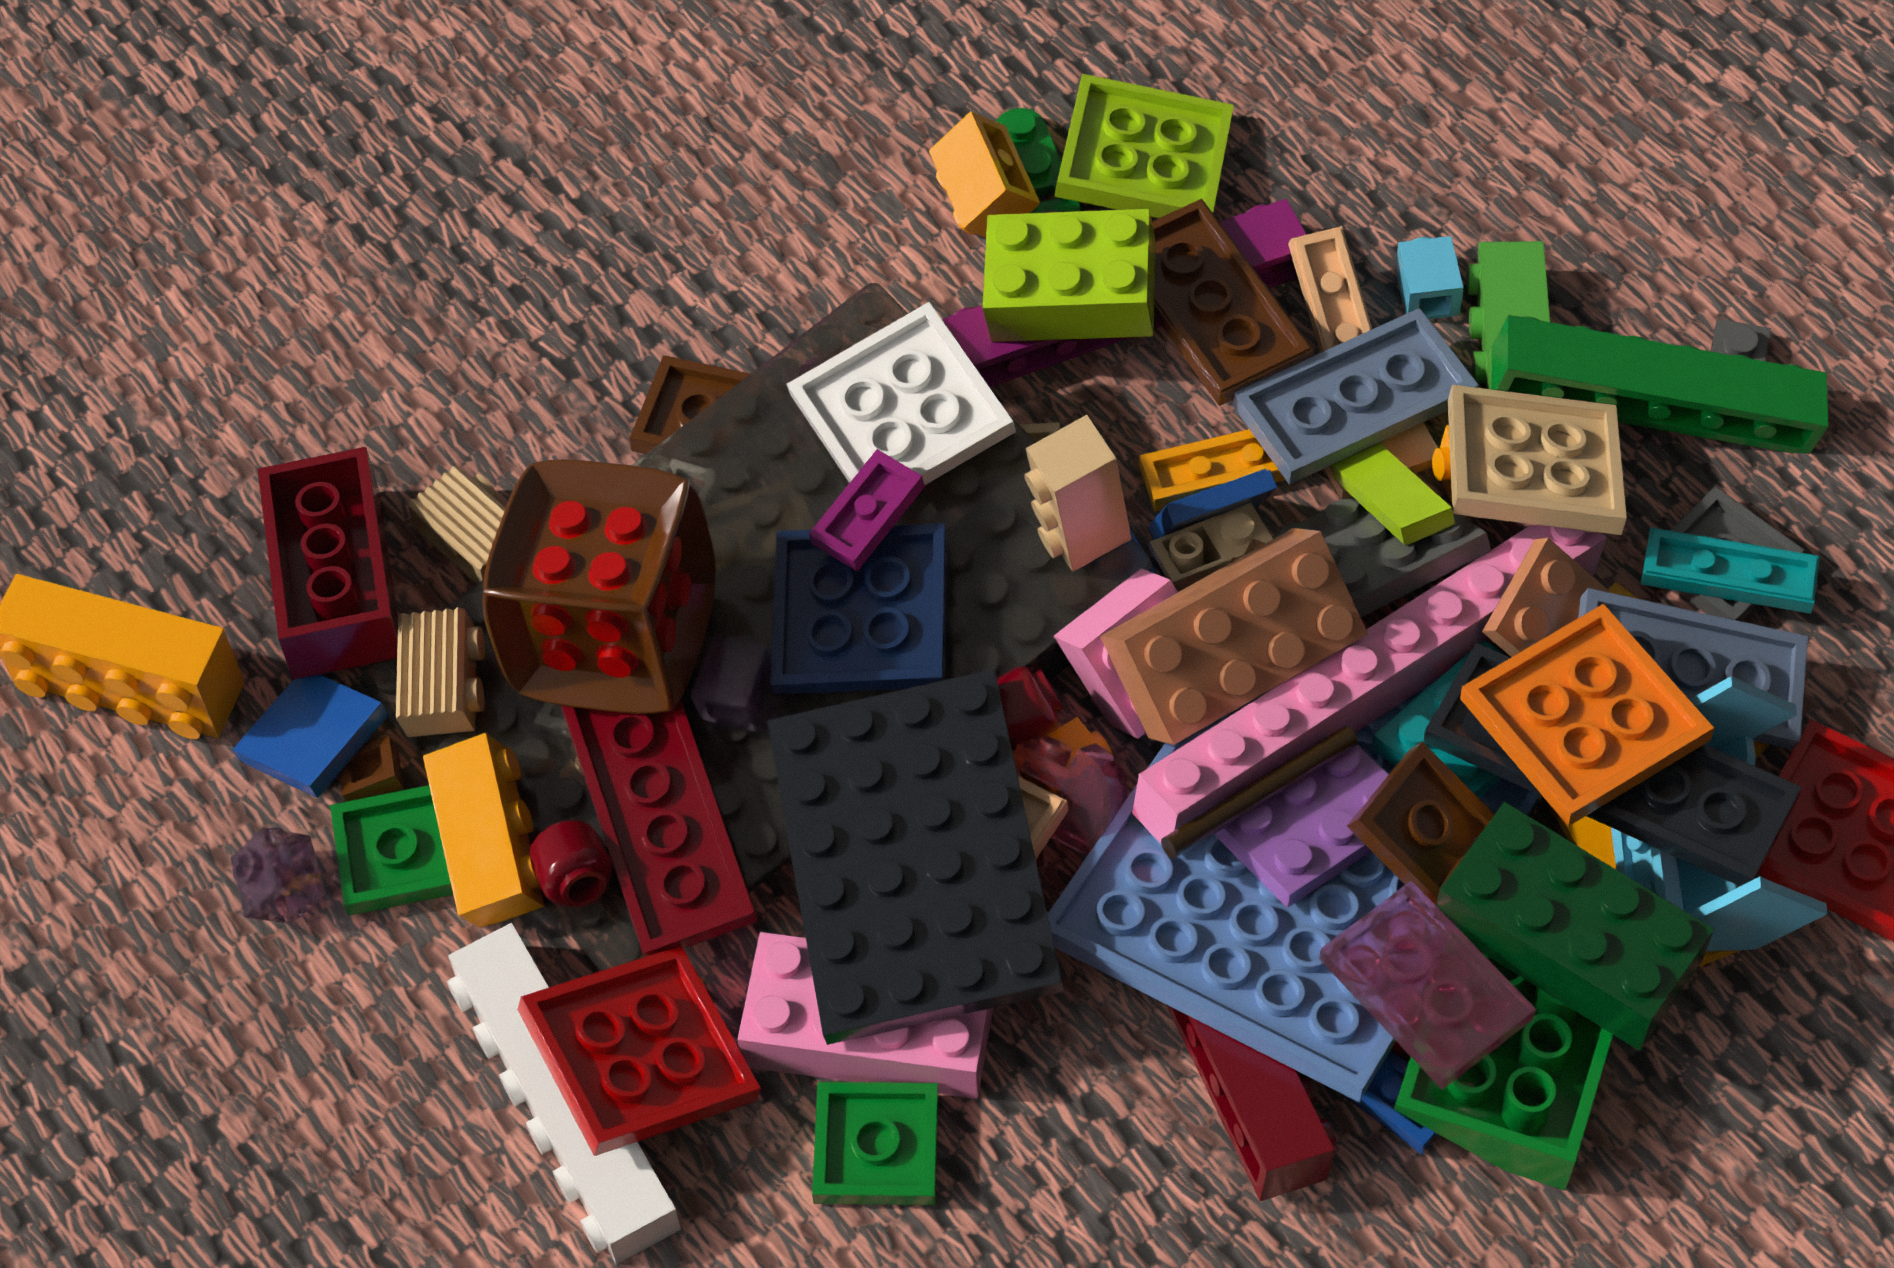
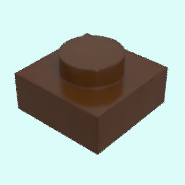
(372, 770)

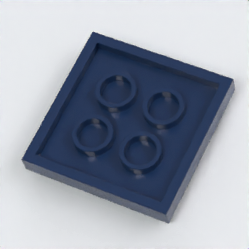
(861, 626)

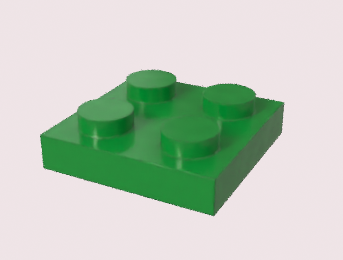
(389, 850)
(875, 1143)

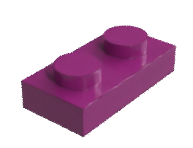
(867, 510)

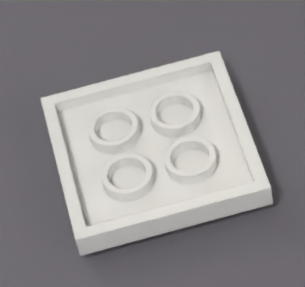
(905, 395)

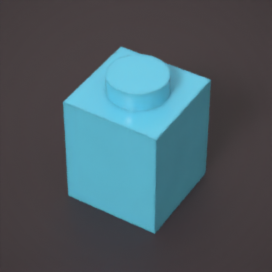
(1429, 277)

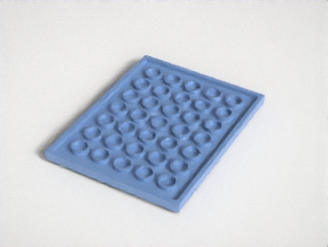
(1227, 948)

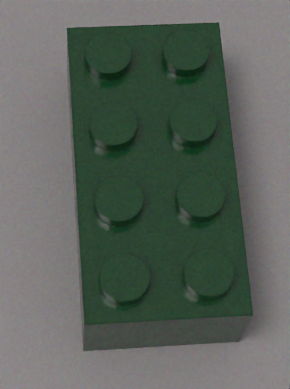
(1573, 925)

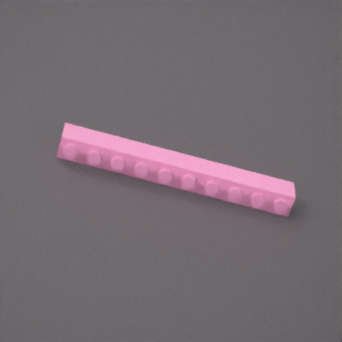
(1346, 688)

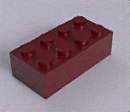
(329, 563)

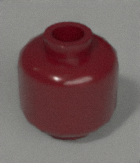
(1028, 704)
(571, 863)

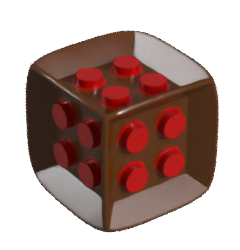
(600, 586)

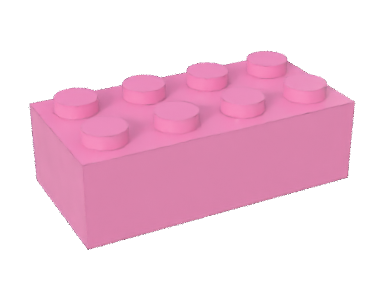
(785, 1033)

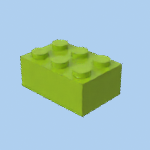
(1069, 275)

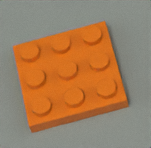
(1586, 714)

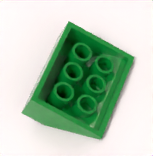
(1524, 1099)

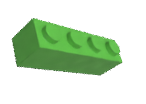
(1507, 282)

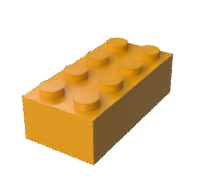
(118, 657)

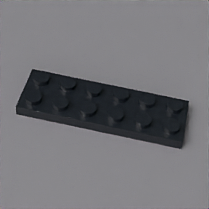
(1697, 809)

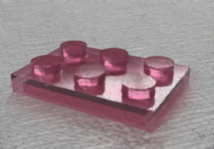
(1427, 984)

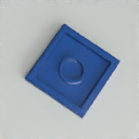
(1212, 502)
(311, 733)

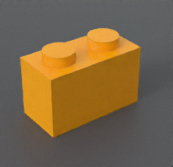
(982, 173)

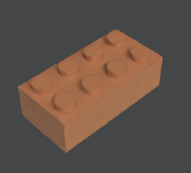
(1234, 635)

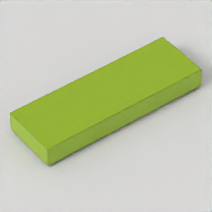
(1393, 494)

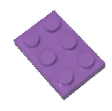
(1303, 832)

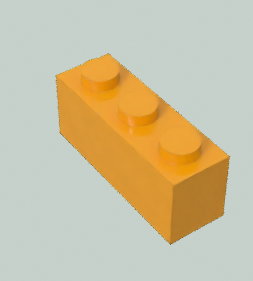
(484, 830)

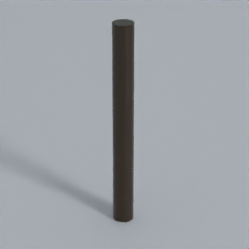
(1259, 792)

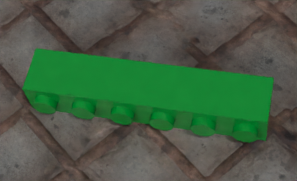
(1665, 384)

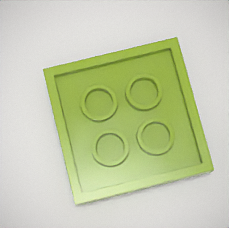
(1142, 147)

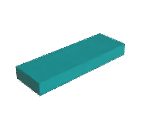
(1730, 570)

